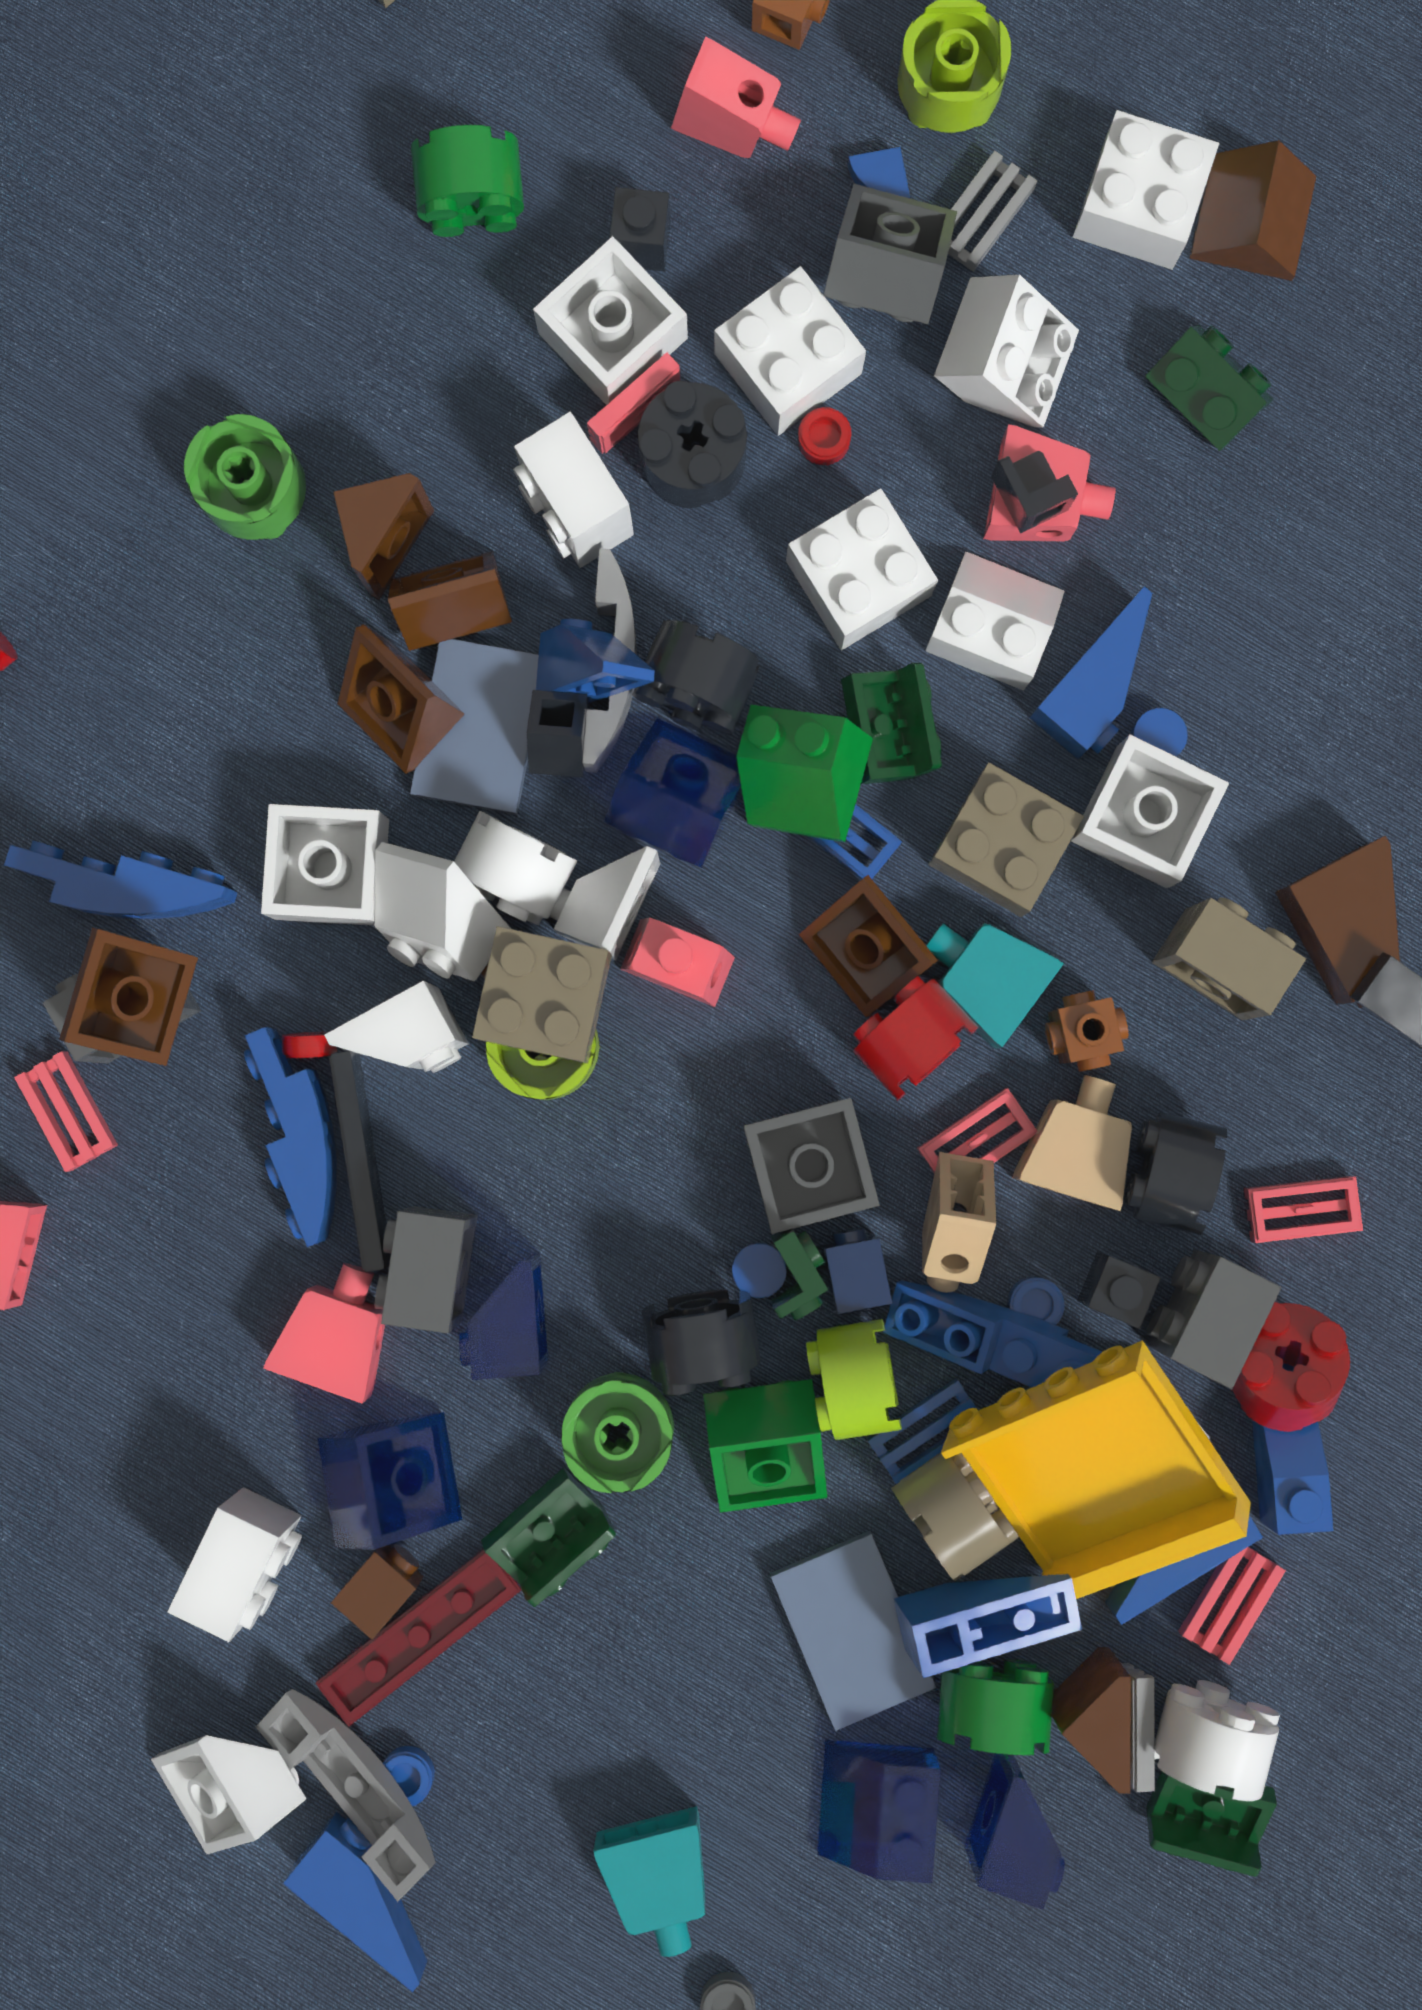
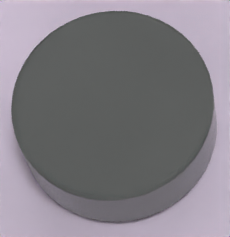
(727, 1992)

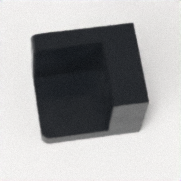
(1032, 490)

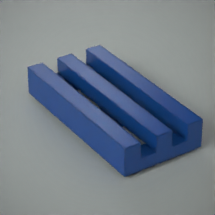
(878, 858)
(911, 1416)

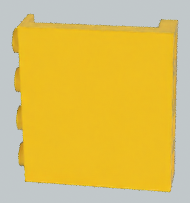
(1103, 1471)

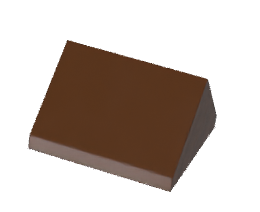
(1255, 210)
(382, 526)
(449, 601)
(394, 700)
(867, 946)
(128, 997)
(1095, 1715)

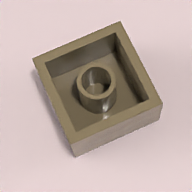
(1006, 840)
(1230, 958)
(542, 994)

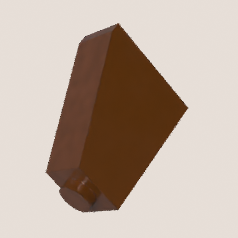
(1346, 916)

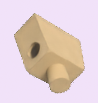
(1080, 1148)
(954, 1240)

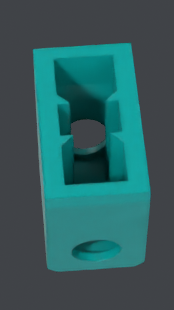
(992, 977)
(656, 1876)

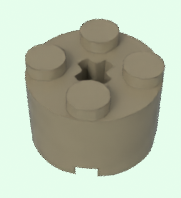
(954, 1513)

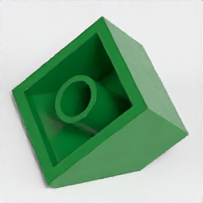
(801, 771)
(765, 1445)

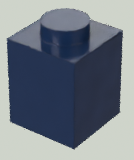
(856, 1271)

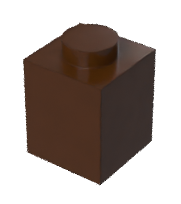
(379, 1588)

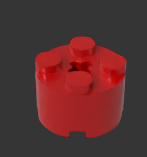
(913, 1036)
(1320, 1363)

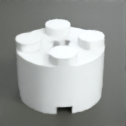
(515, 868)
(1216, 1740)

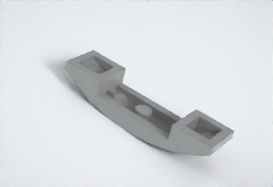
(603, 726)
(357, 1783)

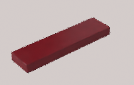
(417, 1636)

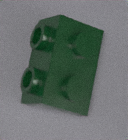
(1210, 384)
(899, 718)
(802, 1261)
(550, 1536)
(1208, 1825)

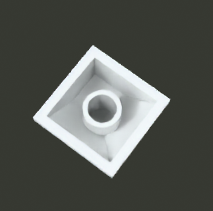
(606, 902)
(228, 1789)

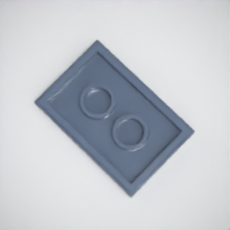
(486, 751)
(849, 1630)

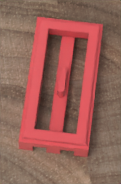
(627, 408)
(1015, 1114)
(48, 1122)
(1257, 1213)
(1247, 1616)

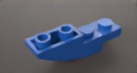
(137, 891)
(307, 1156)
(982, 1334)

